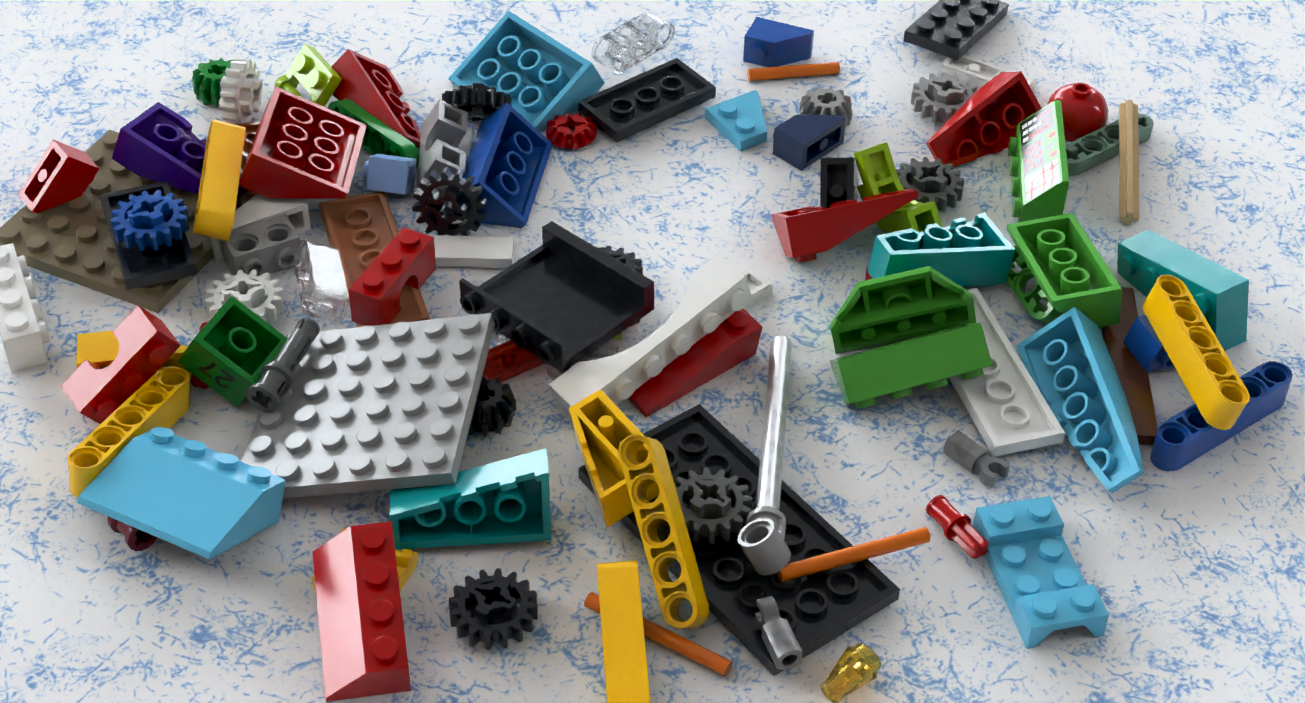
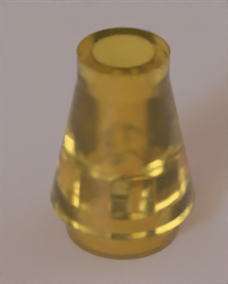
(852, 671)

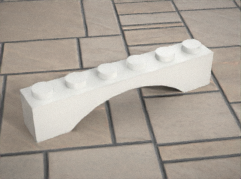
(710, 298)

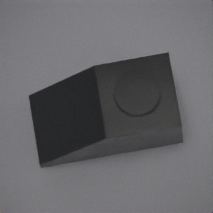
(838, 180)

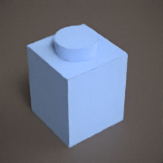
(390, 173)

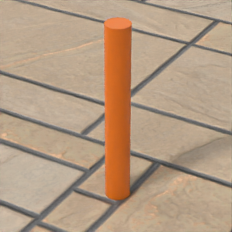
(793, 71)

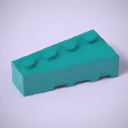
(964, 252)
(1217, 290)
(485, 506)

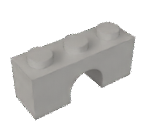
(440, 141)

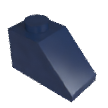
(808, 138)

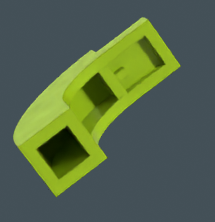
(880, 177)

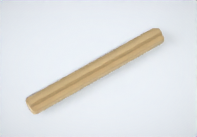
(1128, 163)

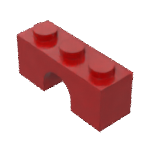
(377, 291)
(143, 349)

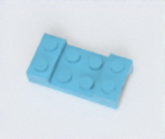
(1037, 570)

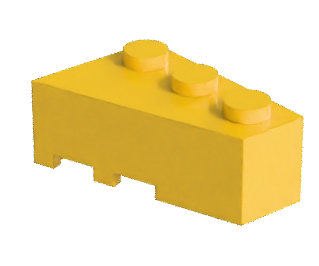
(599, 432)

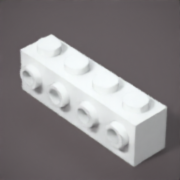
(19, 315)

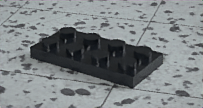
(955, 25)
(646, 99)
(148, 266)

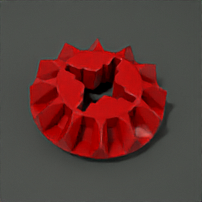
(560, 135)

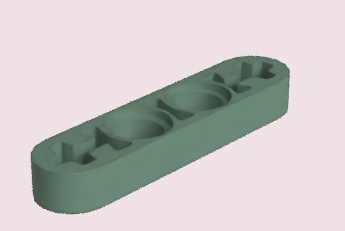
(1081, 159)

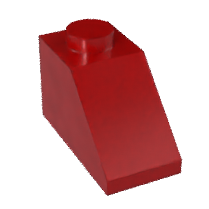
(58, 177)

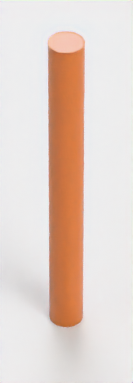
(854, 554)
(674, 642)

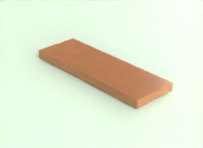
(360, 232)

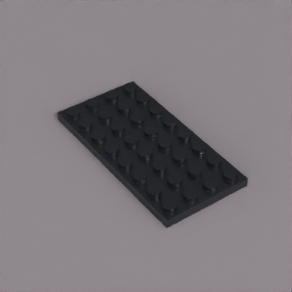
(815, 605)

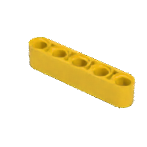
(219, 180)
(1196, 352)
(155, 404)
(677, 545)
(623, 633)

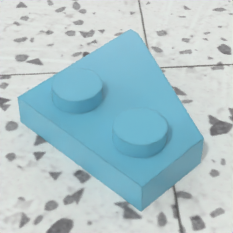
(739, 120)

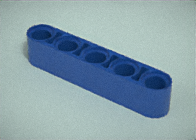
(1190, 436)

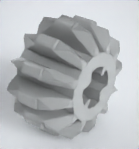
(826, 103)

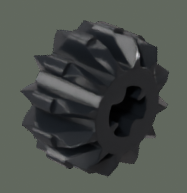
(493, 407)

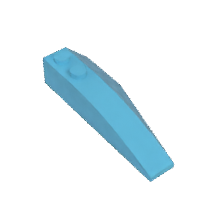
(1085, 395)

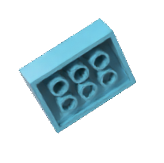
(531, 68)
(186, 493)

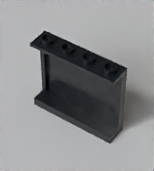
(562, 298)

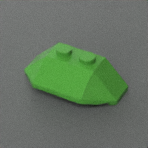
(900, 309)

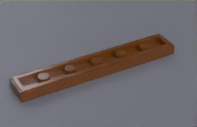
(1130, 372)

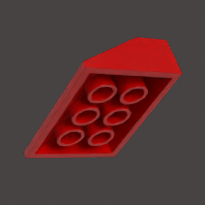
(302, 150)

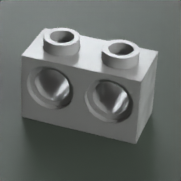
(262, 246)

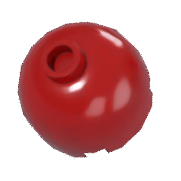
(1082, 109)

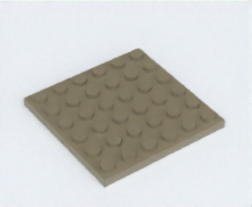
(76, 241)

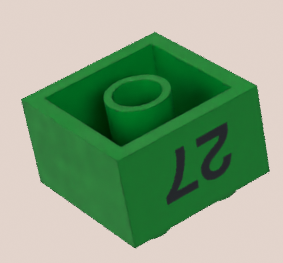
(232, 350)

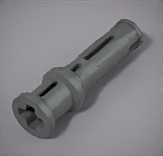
(278, 374)

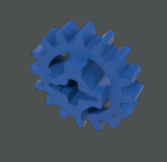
(150, 220)

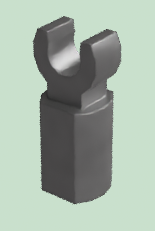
(975, 458)
(777, 635)

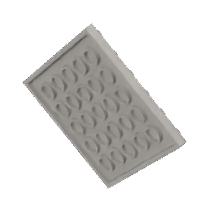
(376, 408)

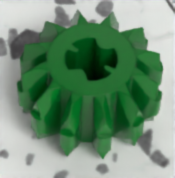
(207, 80)

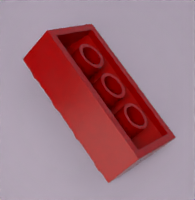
(360, 614)

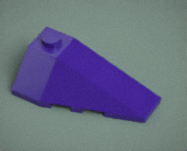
(163, 149)

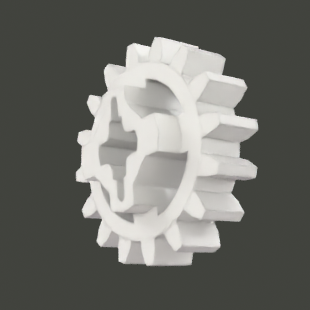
(240, 92)
(253, 291)

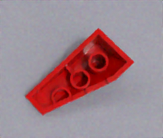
(375, 91)
(985, 120)
(818, 229)
(709, 357)

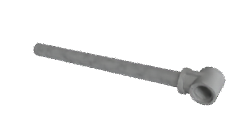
(766, 525)

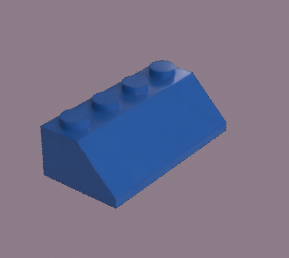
(509, 165)

